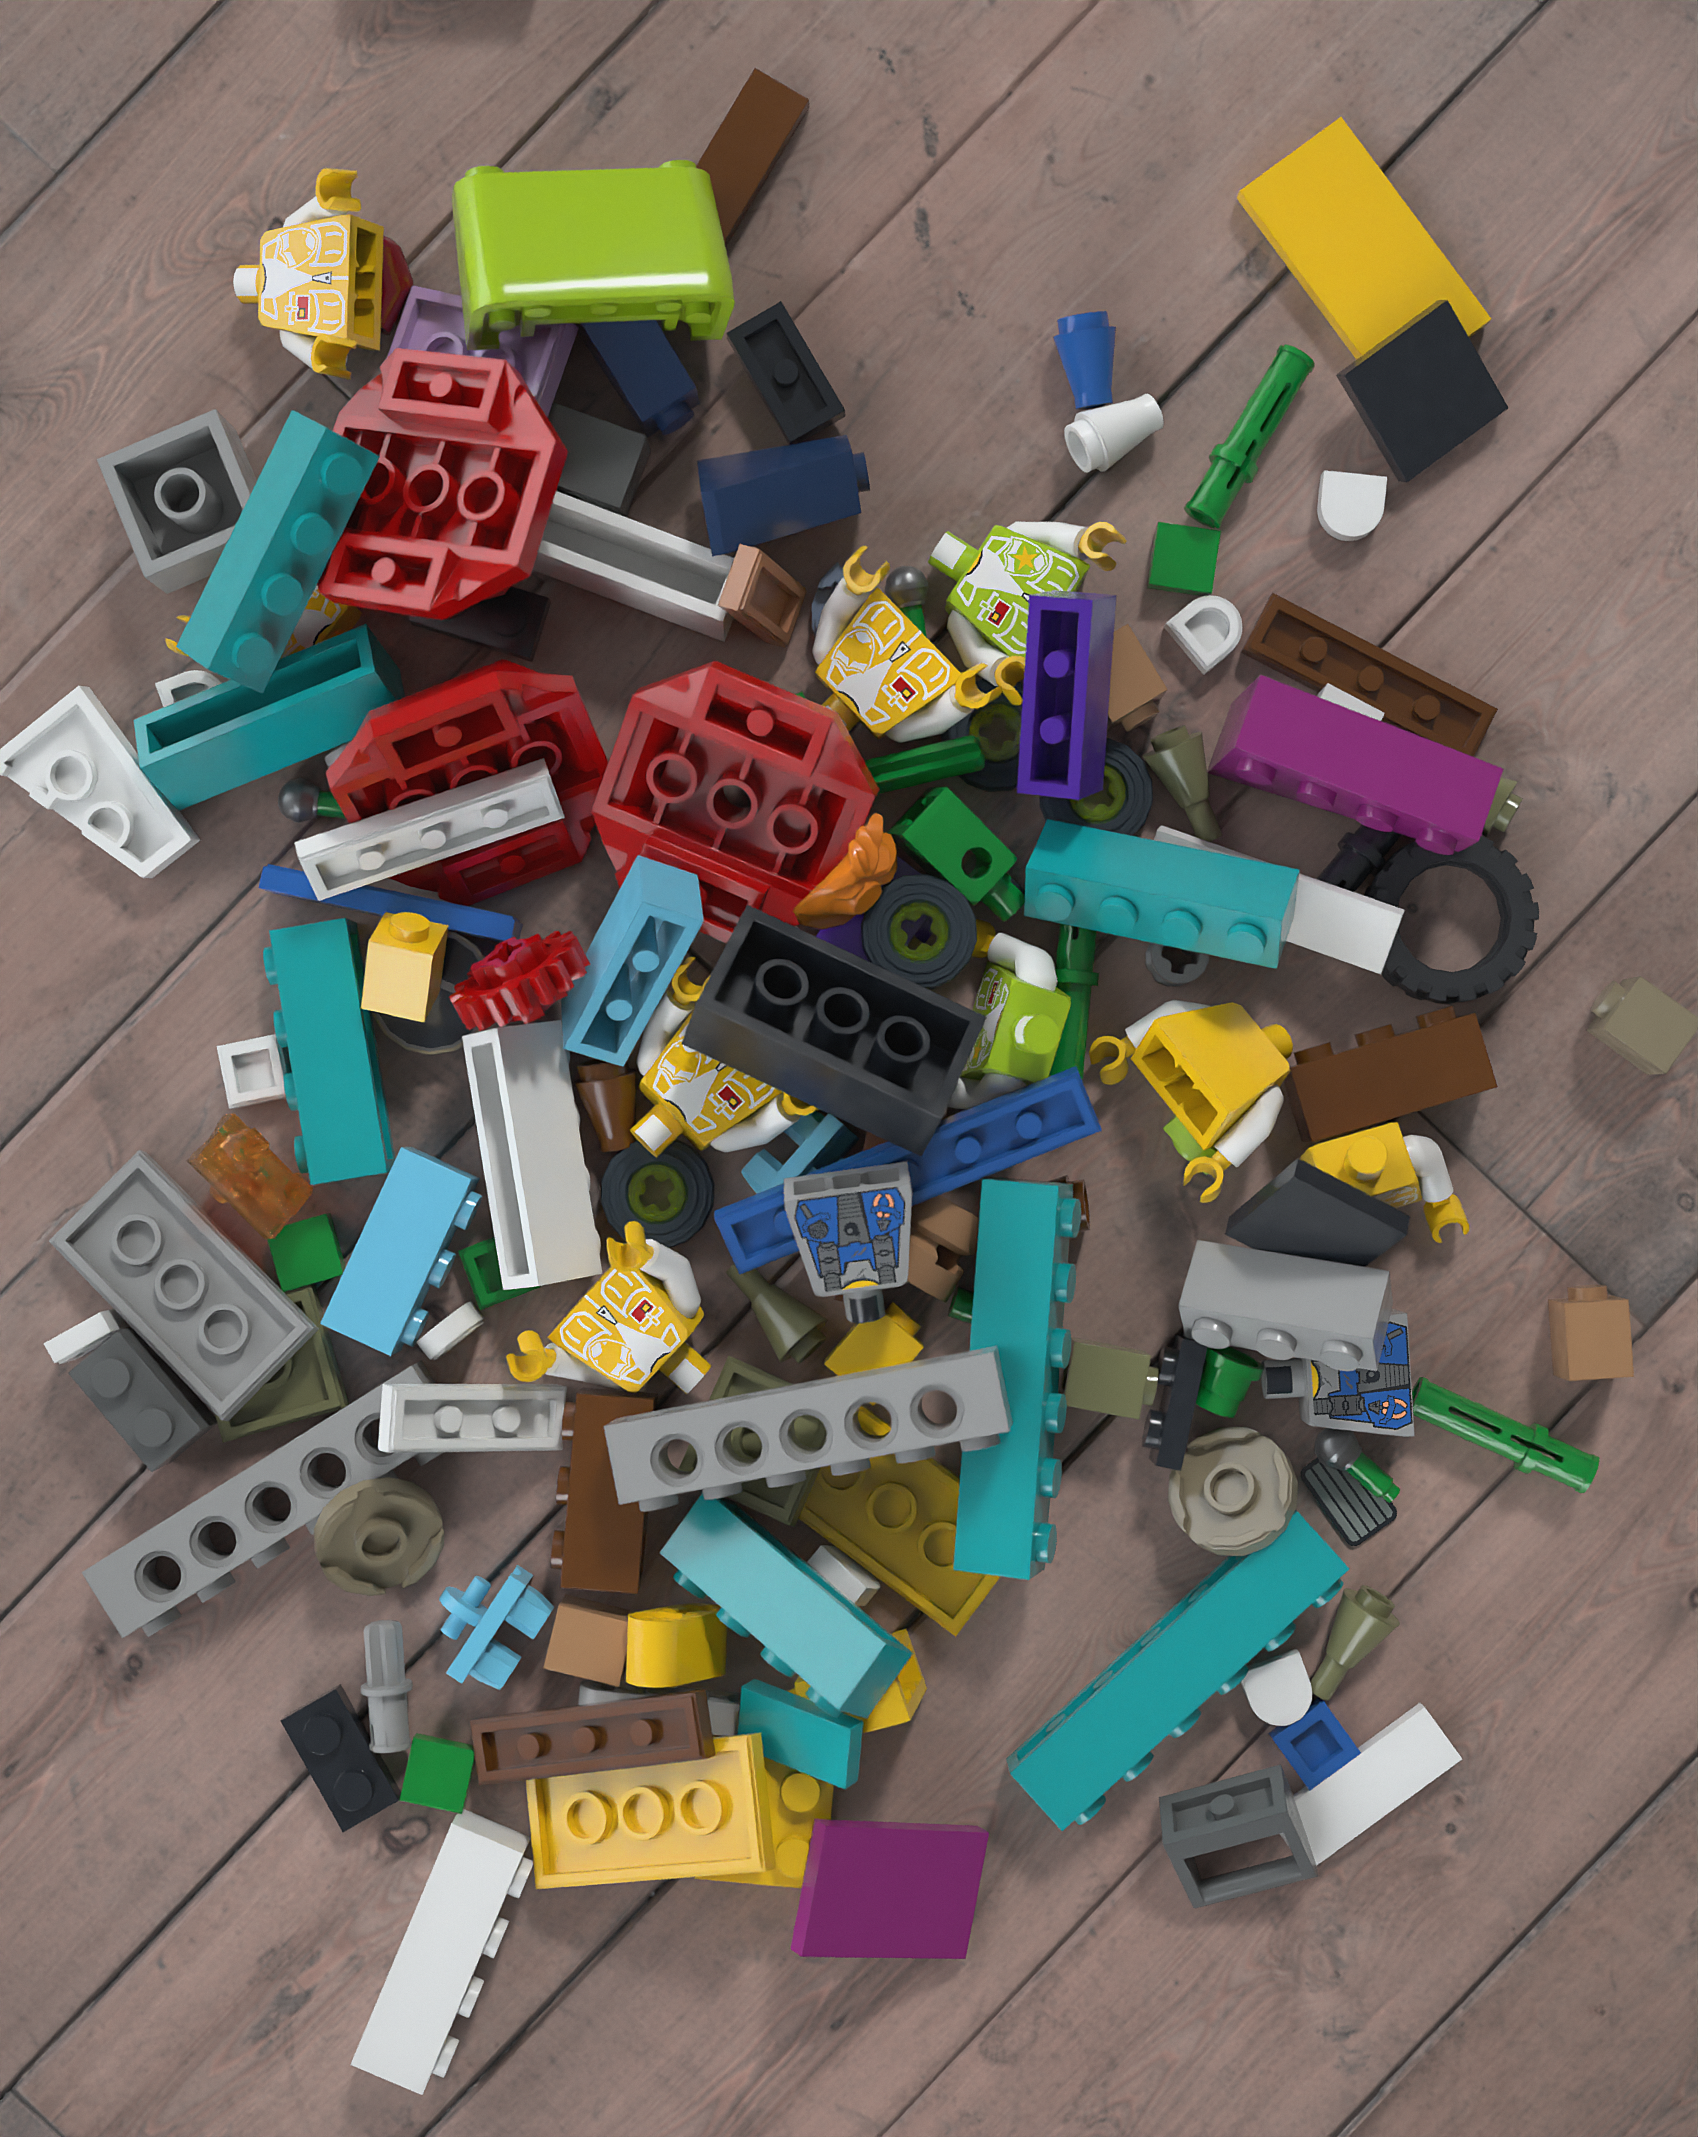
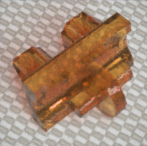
(250, 1176)

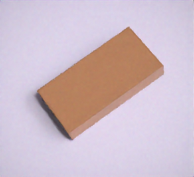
(762, 596)

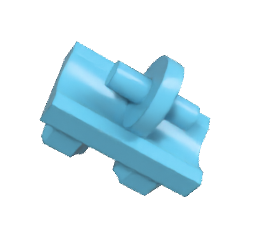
(820, 1142)
(482, 1654)

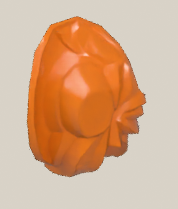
(854, 881)

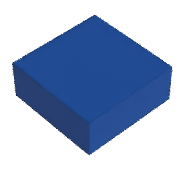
(1315, 1744)

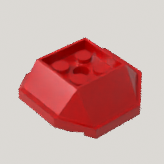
(455, 486)
(719, 730)
(468, 733)

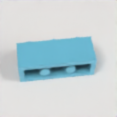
(632, 960)
(403, 1252)

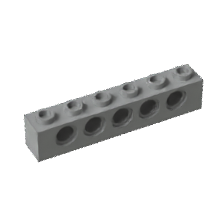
(641, 1441)
(128, 1577)

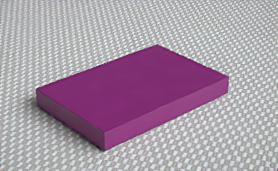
(889, 1890)

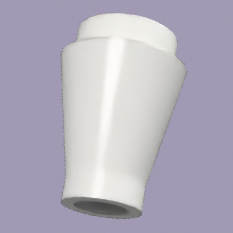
(1109, 432)

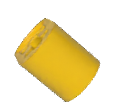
(675, 1645)

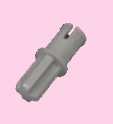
(386, 1687)

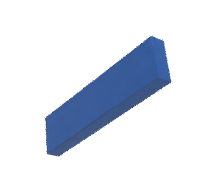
(378, 901)

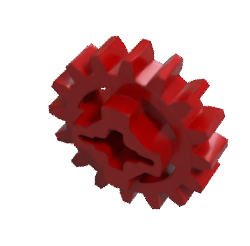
(519, 980)

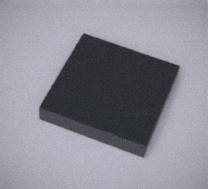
(1422, 391)
(1317, 1218)

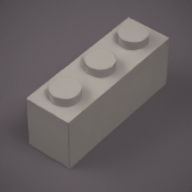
(1286, 1306)

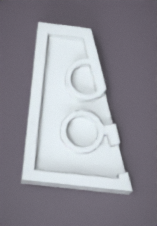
(92, 777)

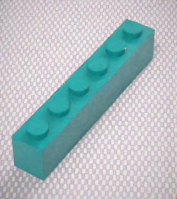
(1019, 1309)
(1174, 1670)

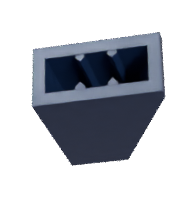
(643, 372)
(779, 491)

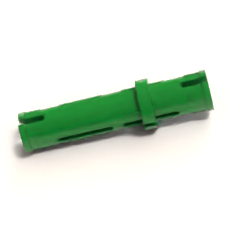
(1236, 458)
(1075, 979)
(1569, 1463)

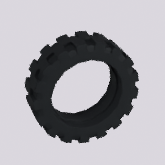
(1515, 932)

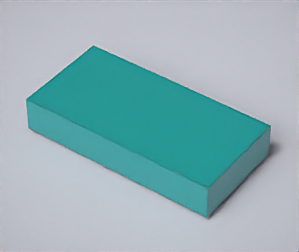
(802, 1733)

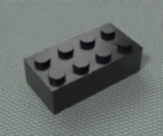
(833, 1030)

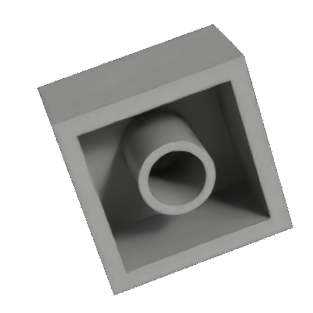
(180, 497)

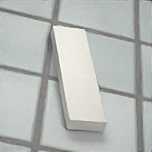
(429, 829)
(1325, 915)

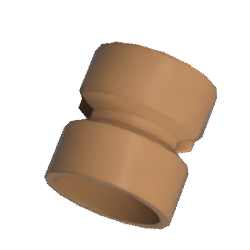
(938, 1240)

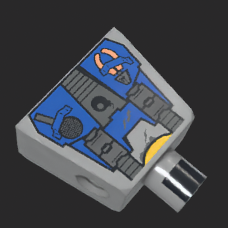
(853, 1233)
(1351, 1399)

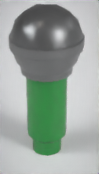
(907, 590)
(303, 801)
(1341, 1451)

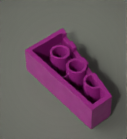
(1354, 766)

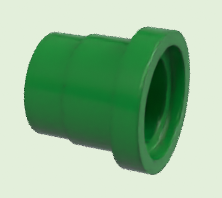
(1226, 1380)

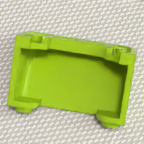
(590, 250)

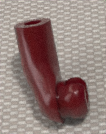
(395, 284)

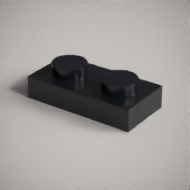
(786, 374)
(501, 623)
(1169, 1428)
(340, 1759)

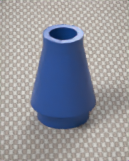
(1087, 356)

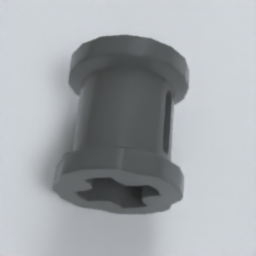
(1161, 967)

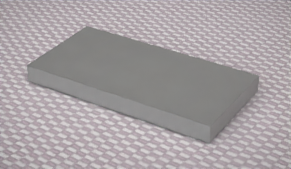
(183, 1285)

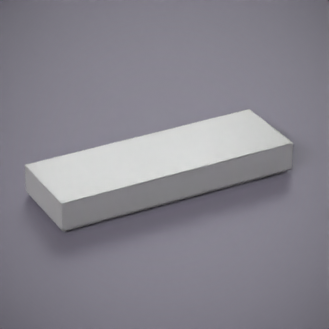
(471, 1417)
(1375, 1782)

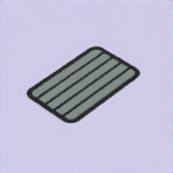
(1347, 1502)

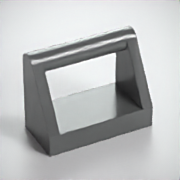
(1231, 1815)

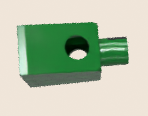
(938, 834)

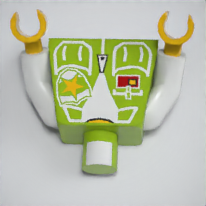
(995, 584)
(1021, 1023)

